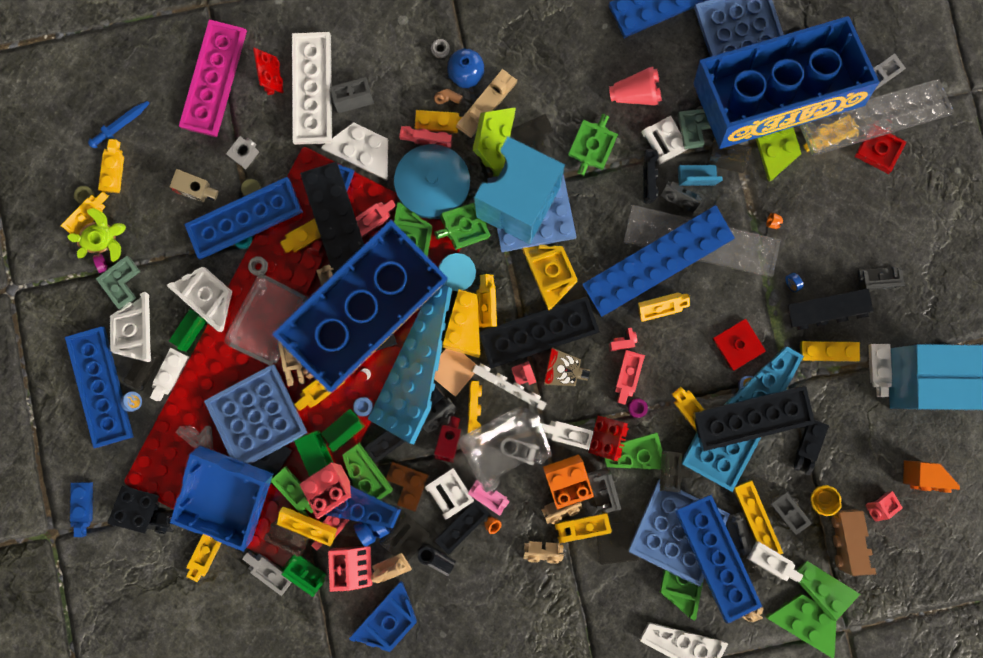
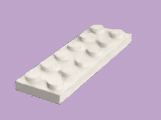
(311, 88)

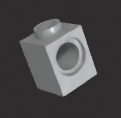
(243, 160)

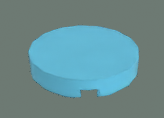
(459, 270)

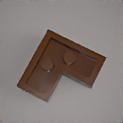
(412, 482)

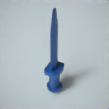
(107, 132)

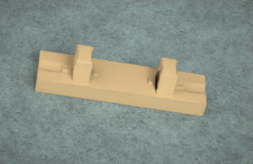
(486, 102)

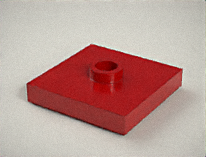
(881, 152)
(739, 344)

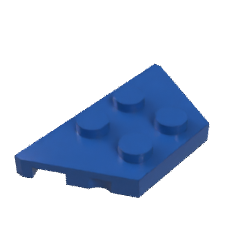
(388, 621)

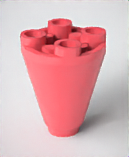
(638, 88)

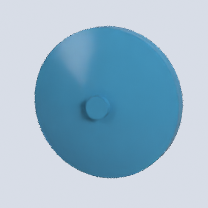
(431, 180)

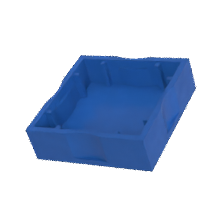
(221, 497)

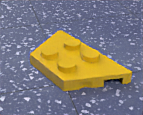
(551, 272)

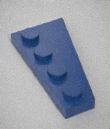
(366, 509)

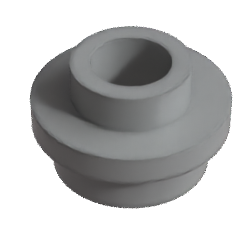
(440, 43)
(252, 266)

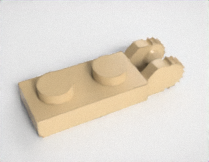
(290, 363)

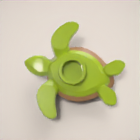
(98, 236)

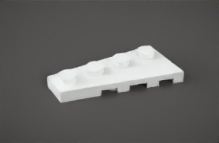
(515, 389)
(680, 643)

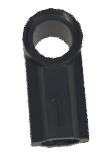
(437, 560)

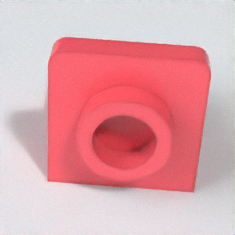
(620, 343)
(523, 373)
(884, 507)

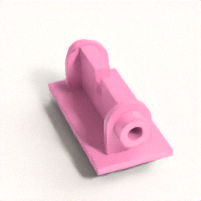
(492, 500)

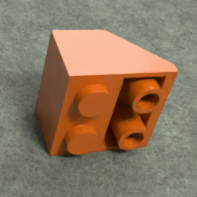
(928, 477)
(568, 481)

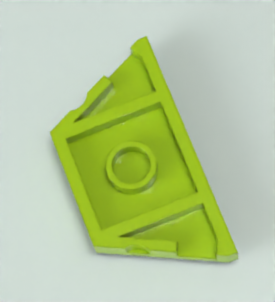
(490, 136)
(778, 151)

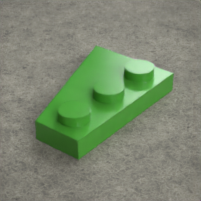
(639, 453)
(365, 473)
(826, 590)

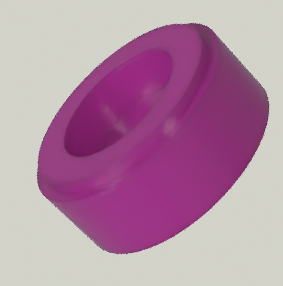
(100, 263)
(637, 408)

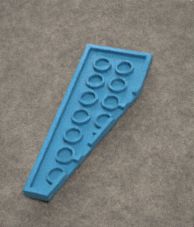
(408, 389)
(727, 463)

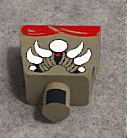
(185, 185)
(564, 369)

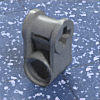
(521, 450)

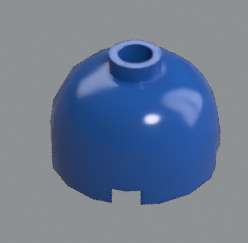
(465, 68)

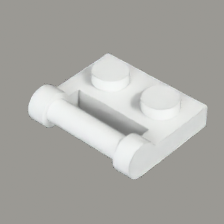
(670, 137)
(454, 489)

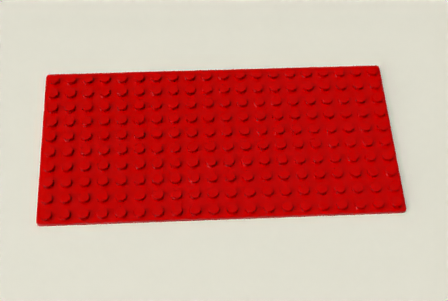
(218, 366)

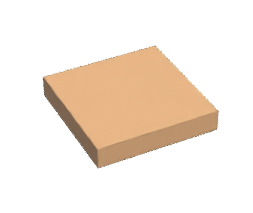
(454, 371)

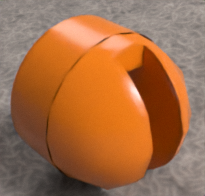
(774, 220)
(492, 521)

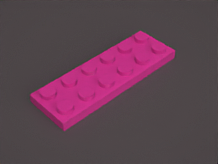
(212, 78)

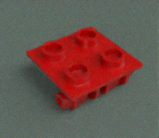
(268, 72)
(607, 438)

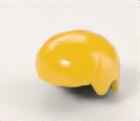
(826, 500)

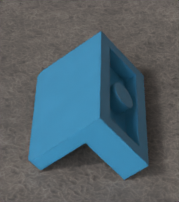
(698, 175)

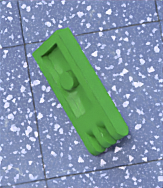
(289, 486)

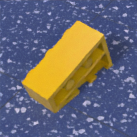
(463, 327)

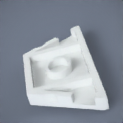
(362, 149)
(205, 296)
(132, 330)

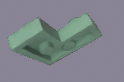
(691, 127)
(115, 279)

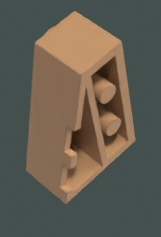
(851, 543)

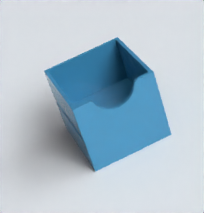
(521, 191)
(937, 377)

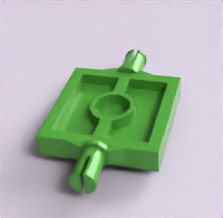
(593, 144)
(463, 226)

